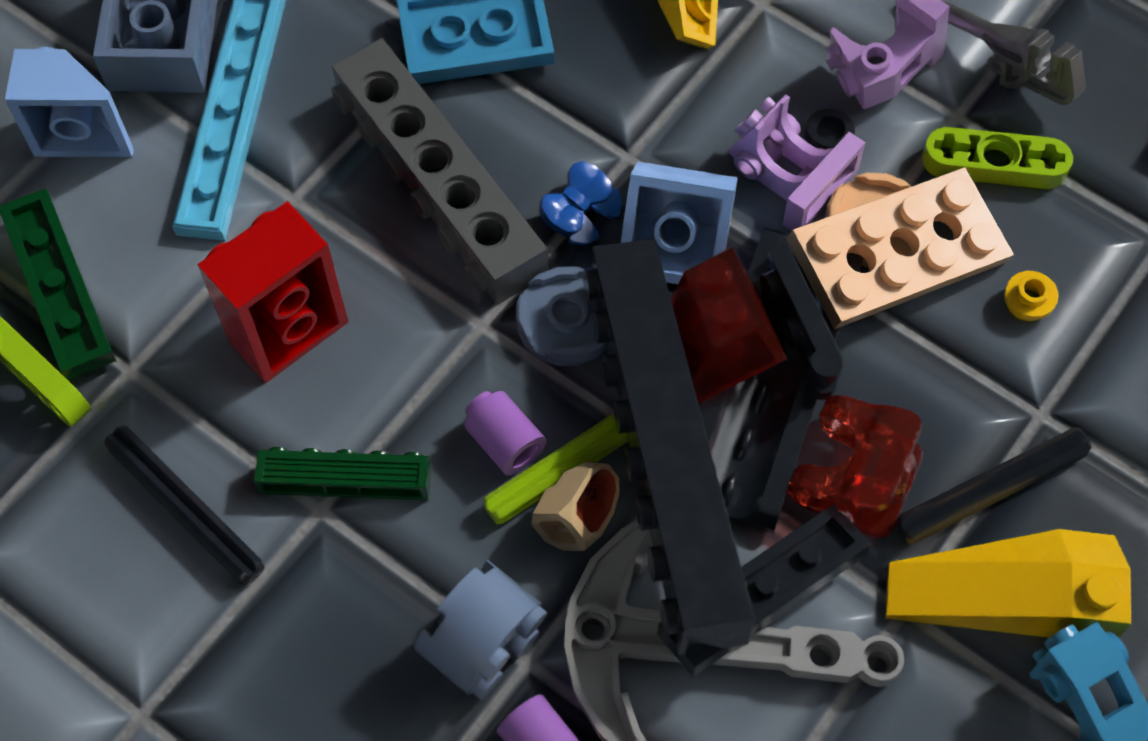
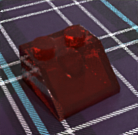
(723, 325)

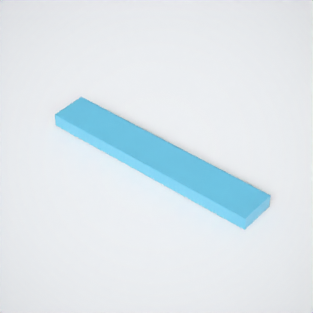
(228, 120)

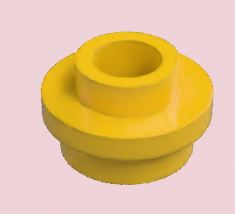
(1027, 307)

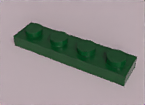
(56, 284)

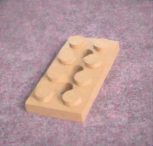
(893, 277)

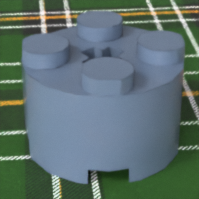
(479, 629)

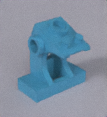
(1080, 661)

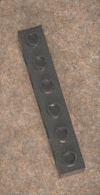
(378, 76)

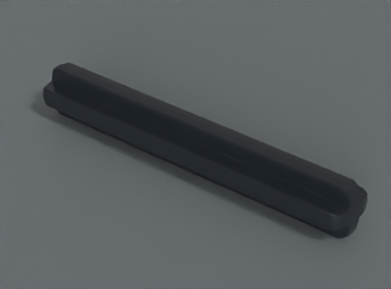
(992, 485)
(184, 505)

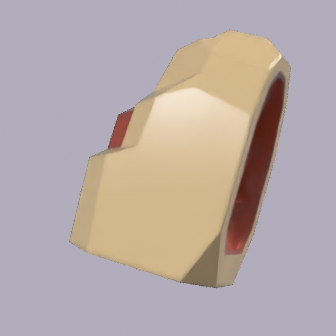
(577, 507)

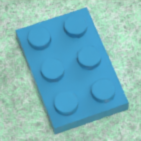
(473, 37)

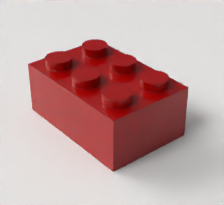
(275, 290)

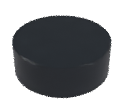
(827, 128)

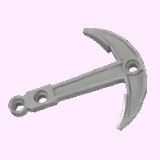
(633, 634)

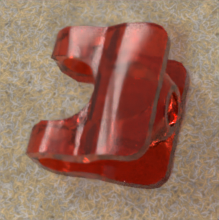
(877, 475)

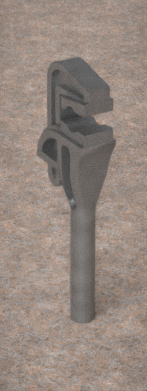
(1023, 56)

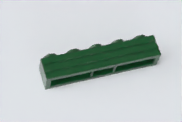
(343, 474)

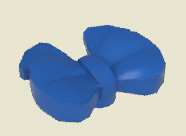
(585, 189)

